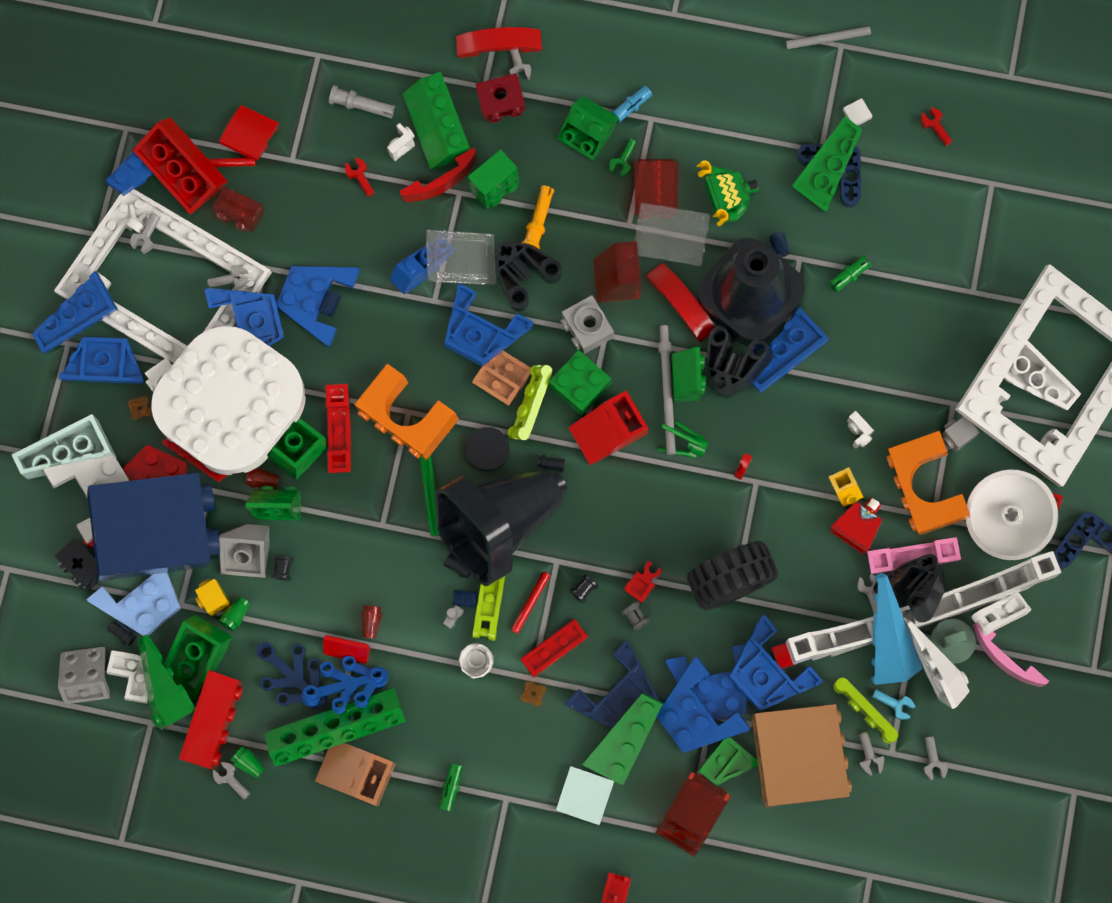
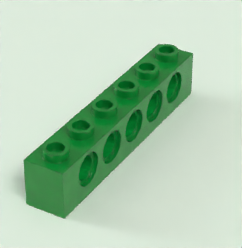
(333, 729)

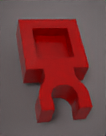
(641, 584)

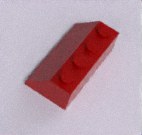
(180, 165)
(211, 720)

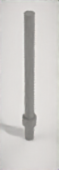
(665, 349)

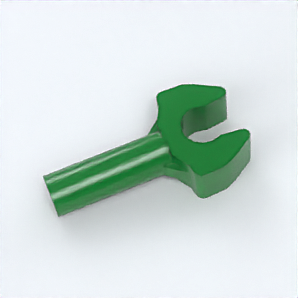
(623, 160)

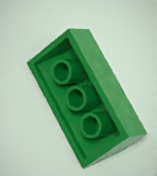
(436, 121)

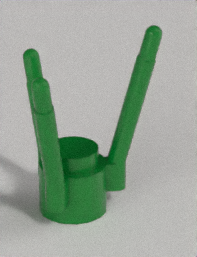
(697, 443)

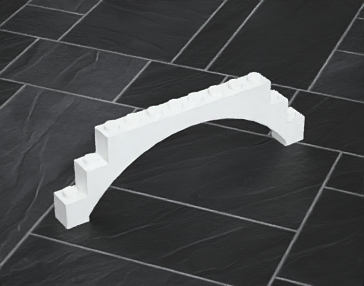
(955, 602)

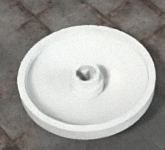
(1012, 515)

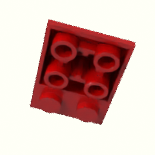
(609, 428)

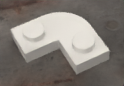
(129, 666)

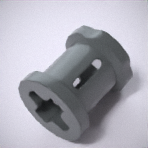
(635, 616)

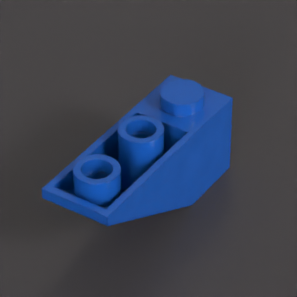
(410, 271)

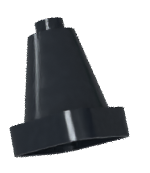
(750, 301)
(494, 519)

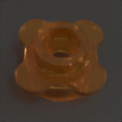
(133, 404)
(537, 699)

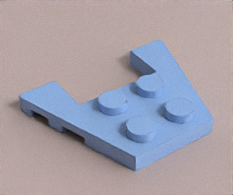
(144, 607)

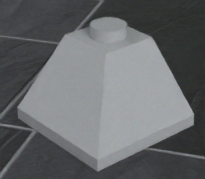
(245, 551)

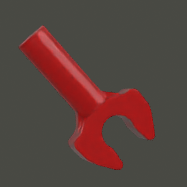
(935, 124)
(359, 175)

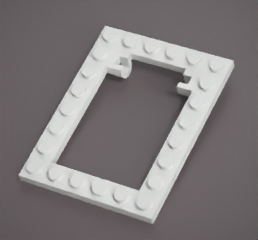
(133, 213)
(984, 395)

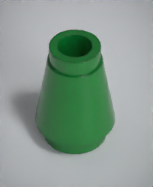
(234, 614)
(247, 762)

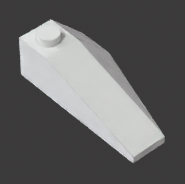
(1038, 376)
(945, 678)

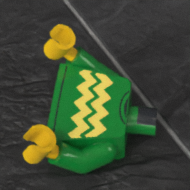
(727, 192)

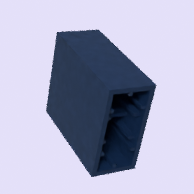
(151, 526)

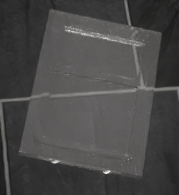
(671, 234)
(460, 257)

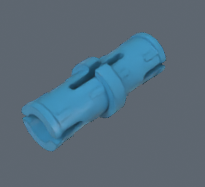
(632, 103)

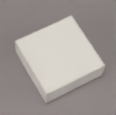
(857, 112)

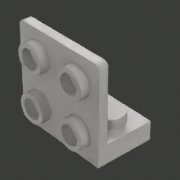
(83, 675)

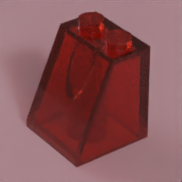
(655, 183)
(618, 273)
(693, 814)

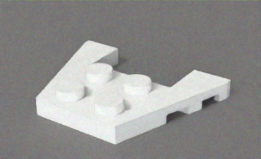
(87, 473)

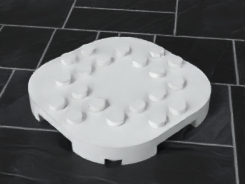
(228, 400)

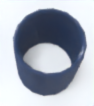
(780, 244)
(333, 300)
(464, 596)

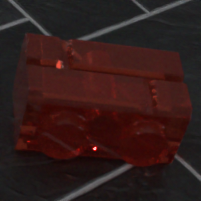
(238, 209)

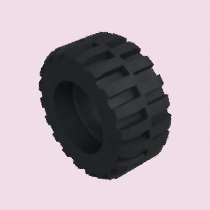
(732, 575)

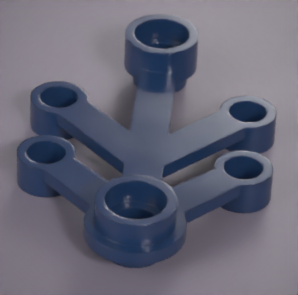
(294, 678)

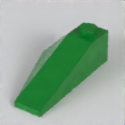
(166, 699)

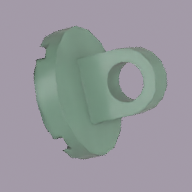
(954, 640)

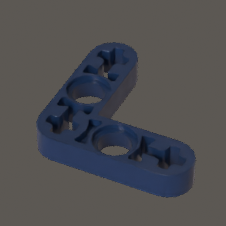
(856, 191)
(1093, 533)

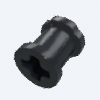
(282, 567)
(584, 588)

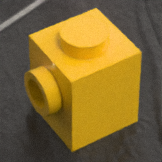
(846, 487)
(211, 597)

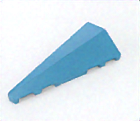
(894, 649)

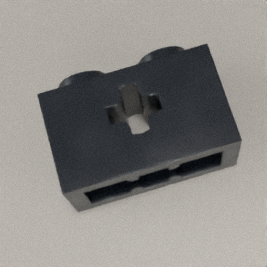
(70, 556)

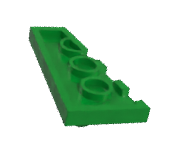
(825, 169)
(623, 743)

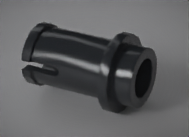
(551, 463)
(453, 564)
(123, 633)

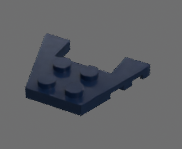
(621, 697)

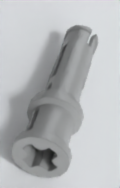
(352, 100)

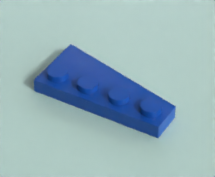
(129, 175)
(79, 312)
(791, 347)

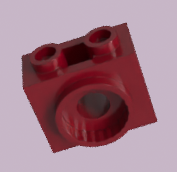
(511, 105)

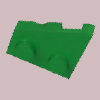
(726, 762)

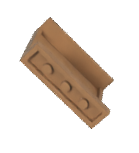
(800, 755)

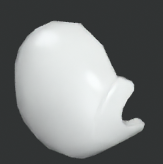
(476, 660)

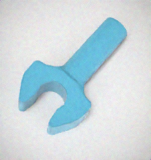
(895, 704)

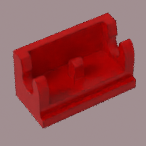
(616, 889)

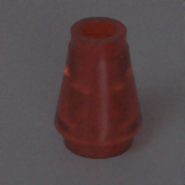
(258, 477)
(371, 619)

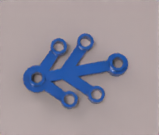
(347, 684)

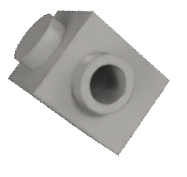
(959, 433)

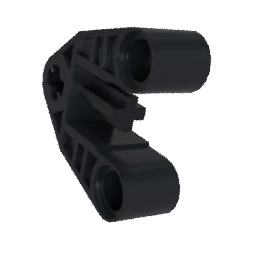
(534, 258)
(733, 369)
(923, 581)

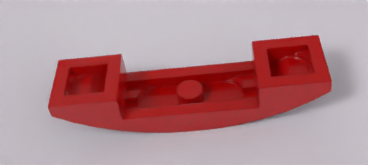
(498, 39)
(416, 192)
(682, 301)
(338, 428)

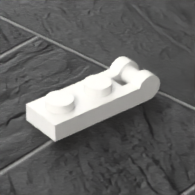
(1001, 613)

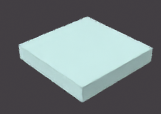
(584, 795)

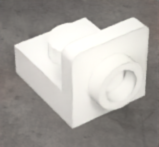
(401, 145)
(861, 427)

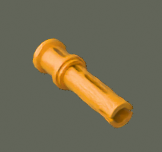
(535, 227)

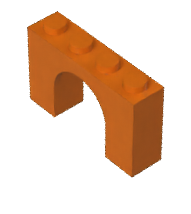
(419, 438)
(906, 460)

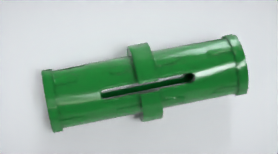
(850, 273)
(451, 787)

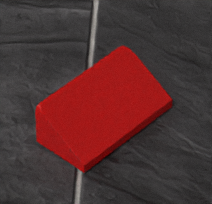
(341, 648)

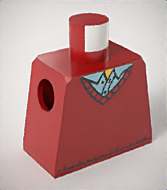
(858, 525)

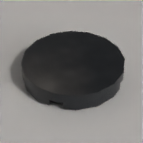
(487, 449)

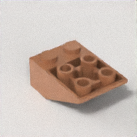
(356, 773)

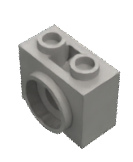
(584, 337)

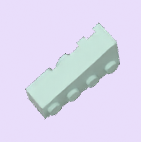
(72, 444)

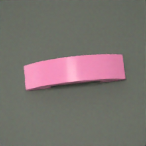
(889, 559)
(1029, 676)

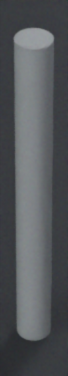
(835, 36)

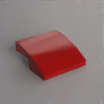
(249, 133)

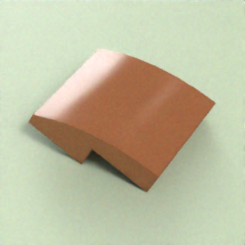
(503, 377)

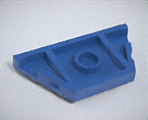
(103, 361)

